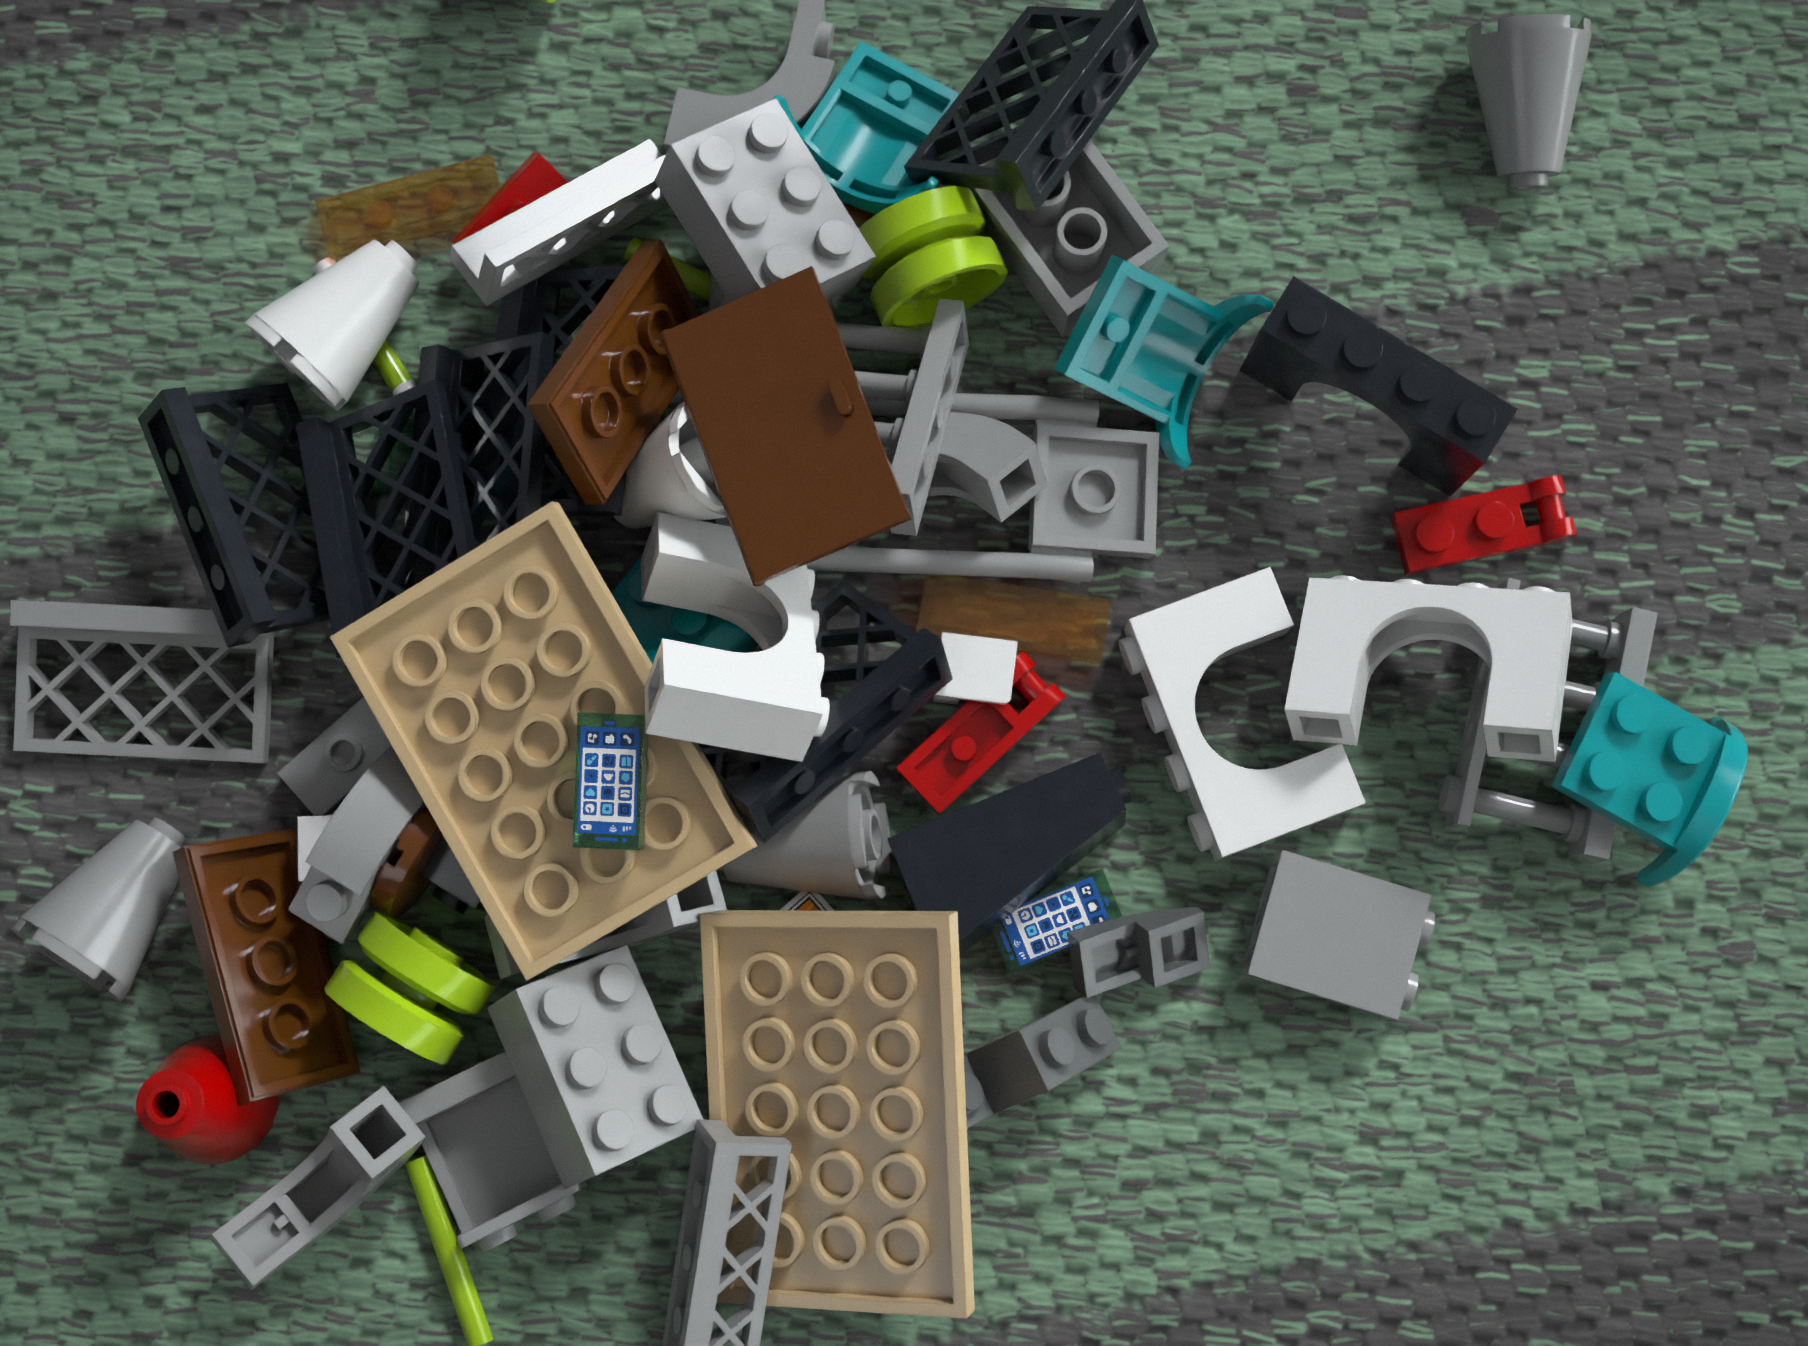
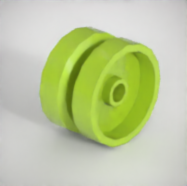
(930, 252)
(406, 995)

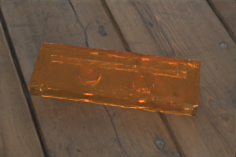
(407, 206)
(1036, 618)

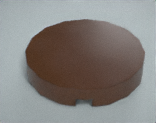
(402, 884)

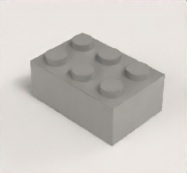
(761, 205)
(1072, 236)
(595, 1065)

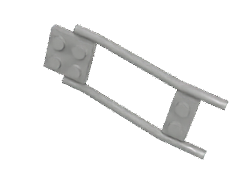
(1094, 503)

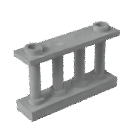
(927, 394)
(1627, 650)

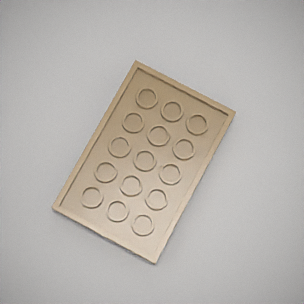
(482, 703)
(856, 1055)

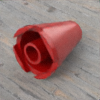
(195, 1108)

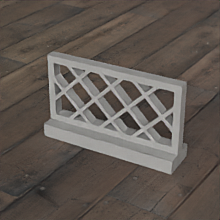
(129, 627)

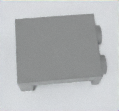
(1338, 935)
(488, 1153)

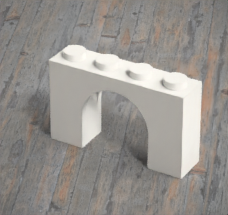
(1358, 623)
(721, 697)
(1230, 802)

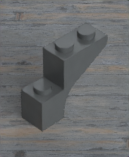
(1036, 1057)

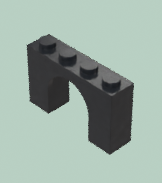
(1441, 412)

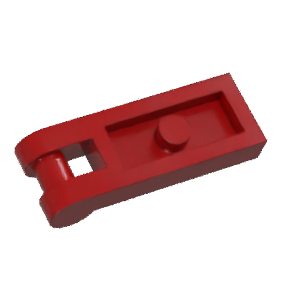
(1481, 526)
(976, 739)

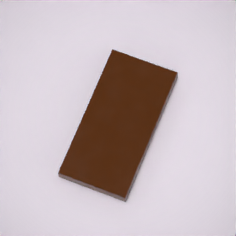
(615, 374)
(264, 966)

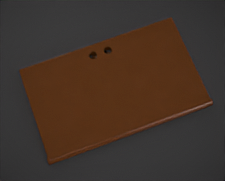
(768, 408)

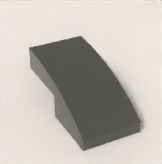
(1142, 945)

